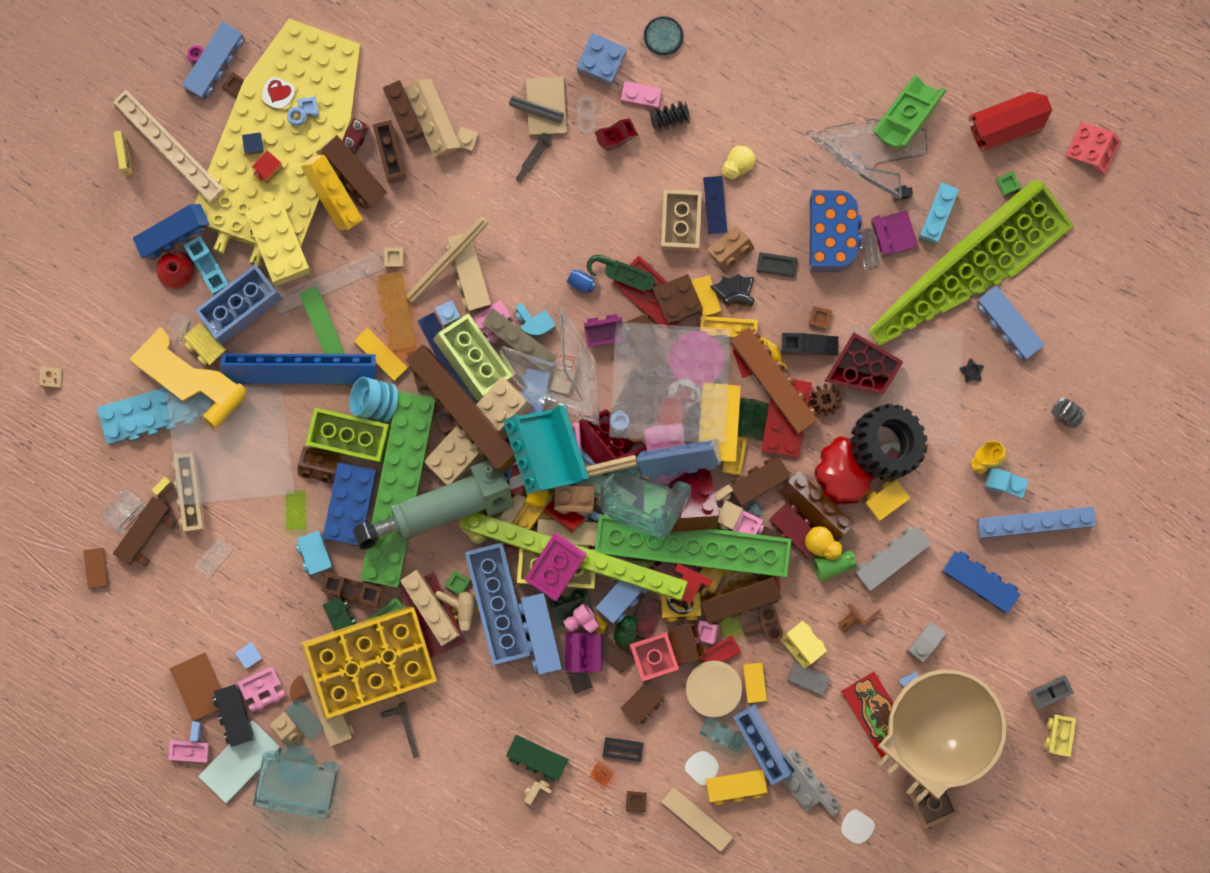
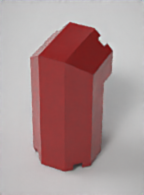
(1010, 120)

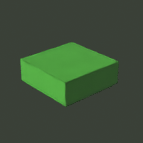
(1008, 183)
(457, 582)

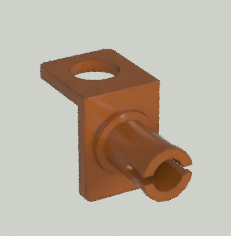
(855, 617)

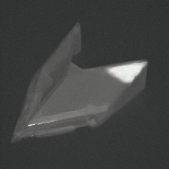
(861, 151)
(566, 381)

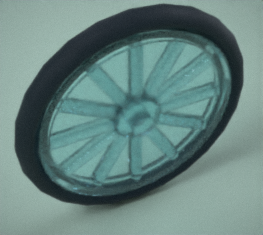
(663, 35)

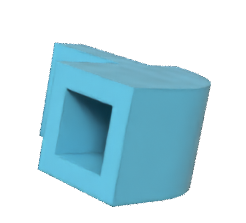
(536, 326)
(1004, 481)

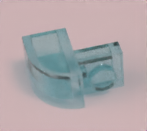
(722, 734)

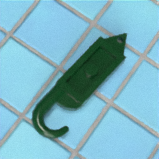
(623, 273)

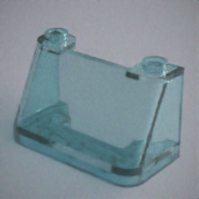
(643, 502)
(296, 786)

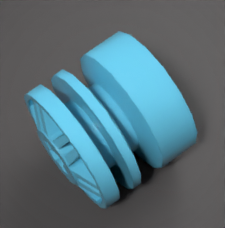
(373, 399)

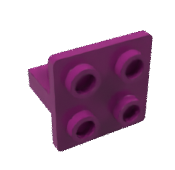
(601, 331)
(583, 652)

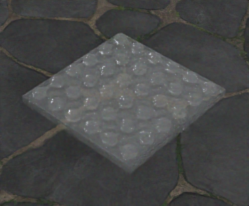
(670, 382)

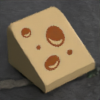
(50, 377)

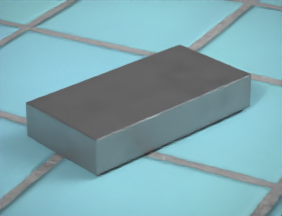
(808, 679)

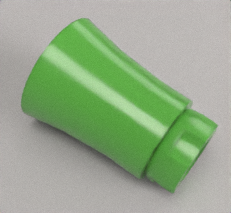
(827, 569)

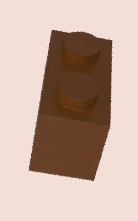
(686, 643)
(643, 702)

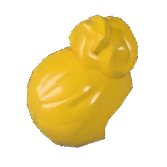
(988, 456)
(821, 543)

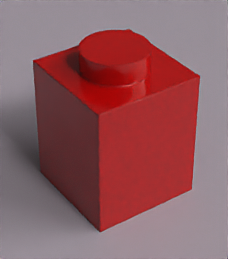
(266, 167)

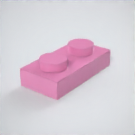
(641, 94)
(188, 751)

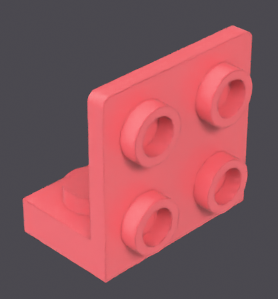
(1094, 146)

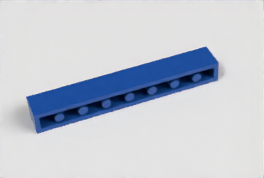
(298, 368)

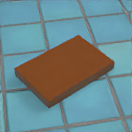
(196, 685)

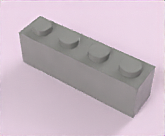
(893, 558)

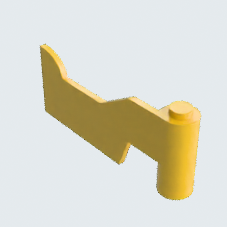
(187, 381)

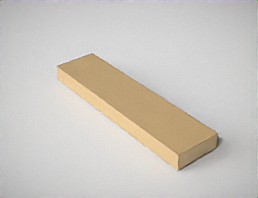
(696, 819)

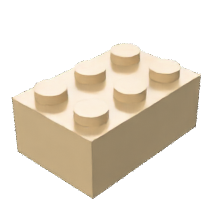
(681, 220)

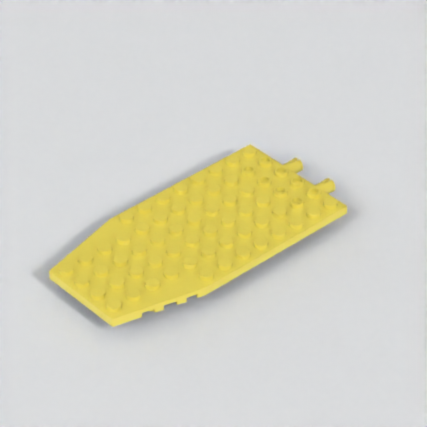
(315, 66)

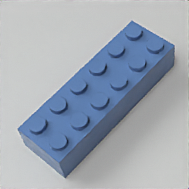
(497, 604)

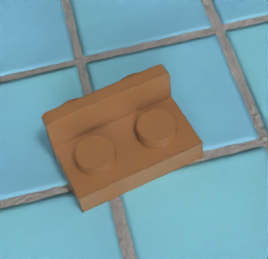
(575, 499)

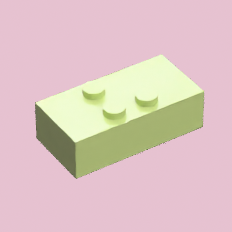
(471, 356)

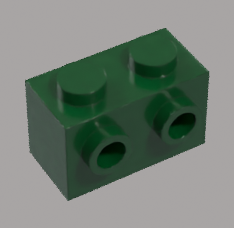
(338, 613)

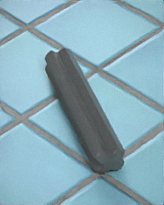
(536, 109)

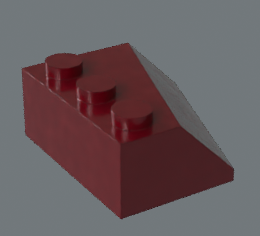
(864, 366)
(602, 447)
(701, 508)

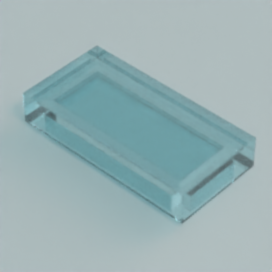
(304, 718)

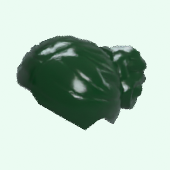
(626, 631)

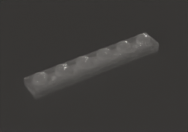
(332, 281)

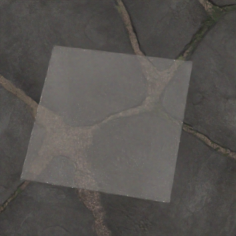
(924, 384)
(239, 458)

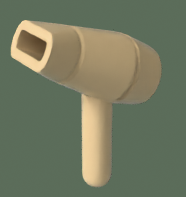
(464, 604)

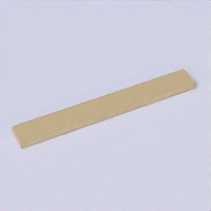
(168, 146)

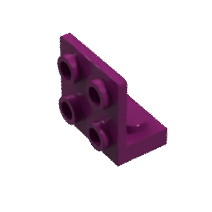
(894, 233)

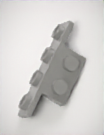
(806, 785)

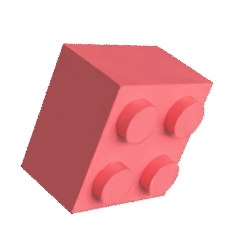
(654, 657)

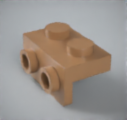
(731, 248)

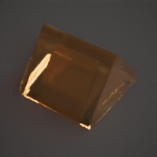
(601, 773)

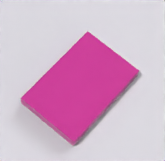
(555, 566)

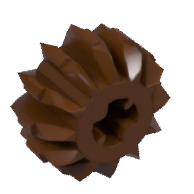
(832, 399)

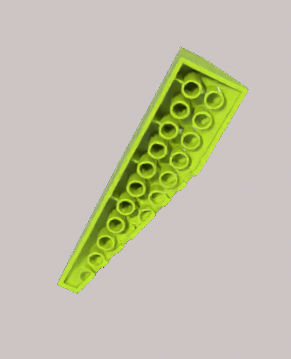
(982, 259)

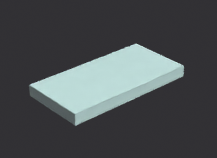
(237, 764)

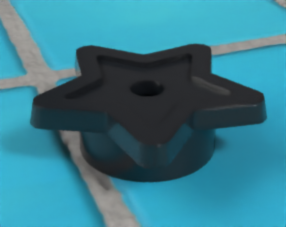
(975, 367)

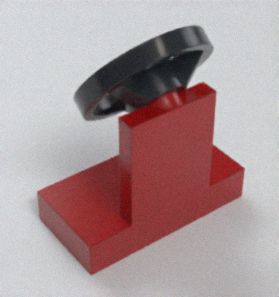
(694, 580)

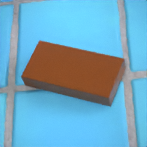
(95, 568)

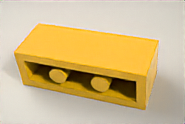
(736, 786)

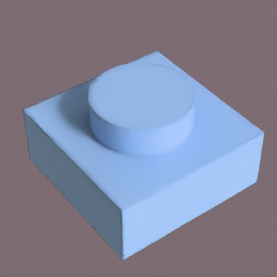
(448, 312)

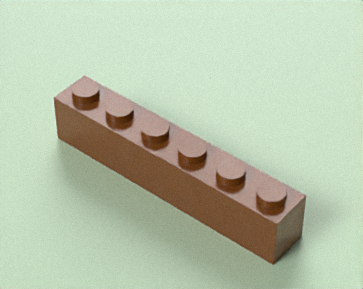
(773, 381)

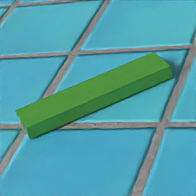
(321, 321)

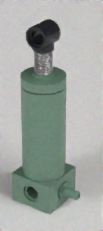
(480, 491)

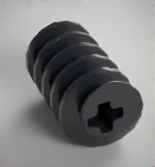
(669, 116)

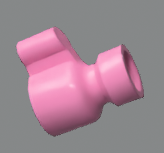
(582, 616)

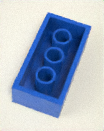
(349, 502)

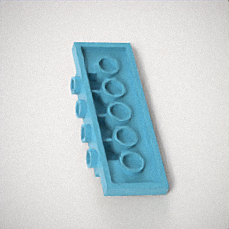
(135, 416)

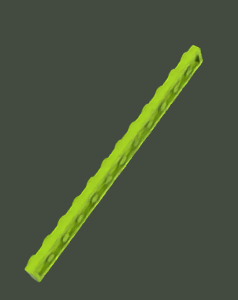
(593, 562)

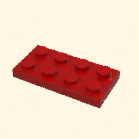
(778, 434)

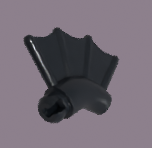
(735, 290)

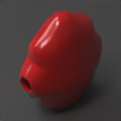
(840, 474)

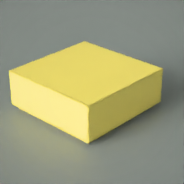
(162, 486)

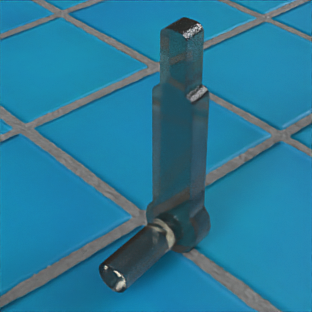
(544, 142)
(403, 710)

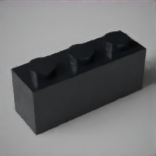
(233, 715)

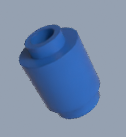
(581, 281)

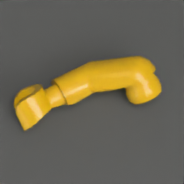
(776, 355)

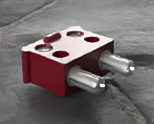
(355, 135)

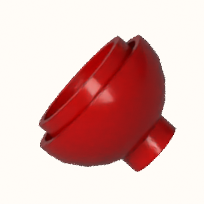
(178, 278)

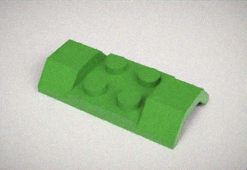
(908, 113)

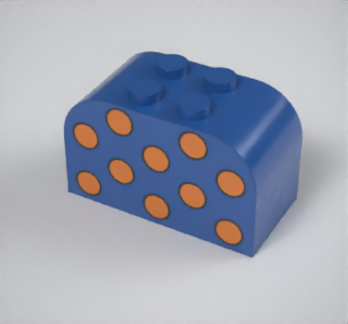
(833, 230)

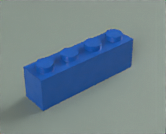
(171, 231)
(981, 582)

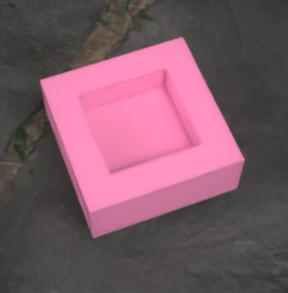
(708, 632)

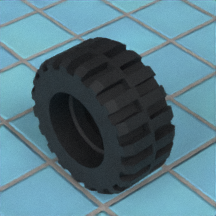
(906, 429)

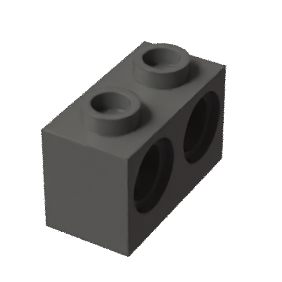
(1050, 692)

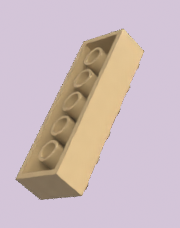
(456, 453)

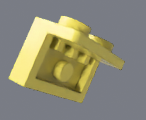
(1060, 735)

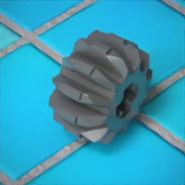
(1068, 412)

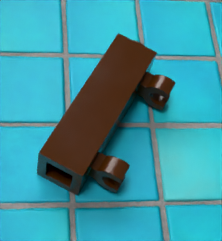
(143, 530)

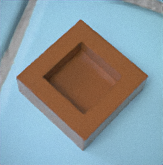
(820, 317)

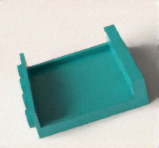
(545, 450)

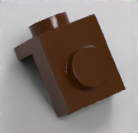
(445, 422)

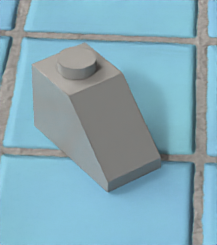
(926, 642)

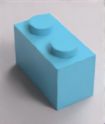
(314, 553)

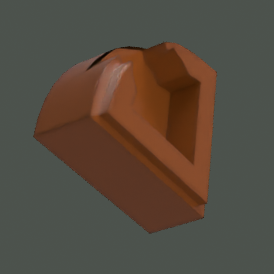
(298, 688)

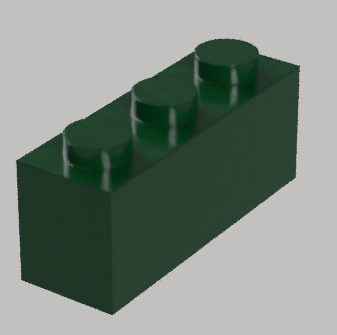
(536, 758)

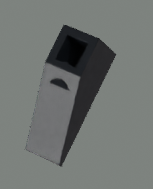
(808, 344)

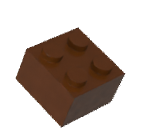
(677, 300)

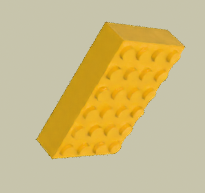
(368, 662)

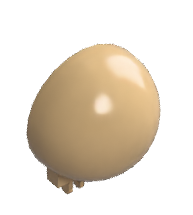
(944, 731)

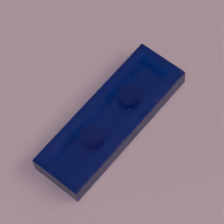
(715, 205)

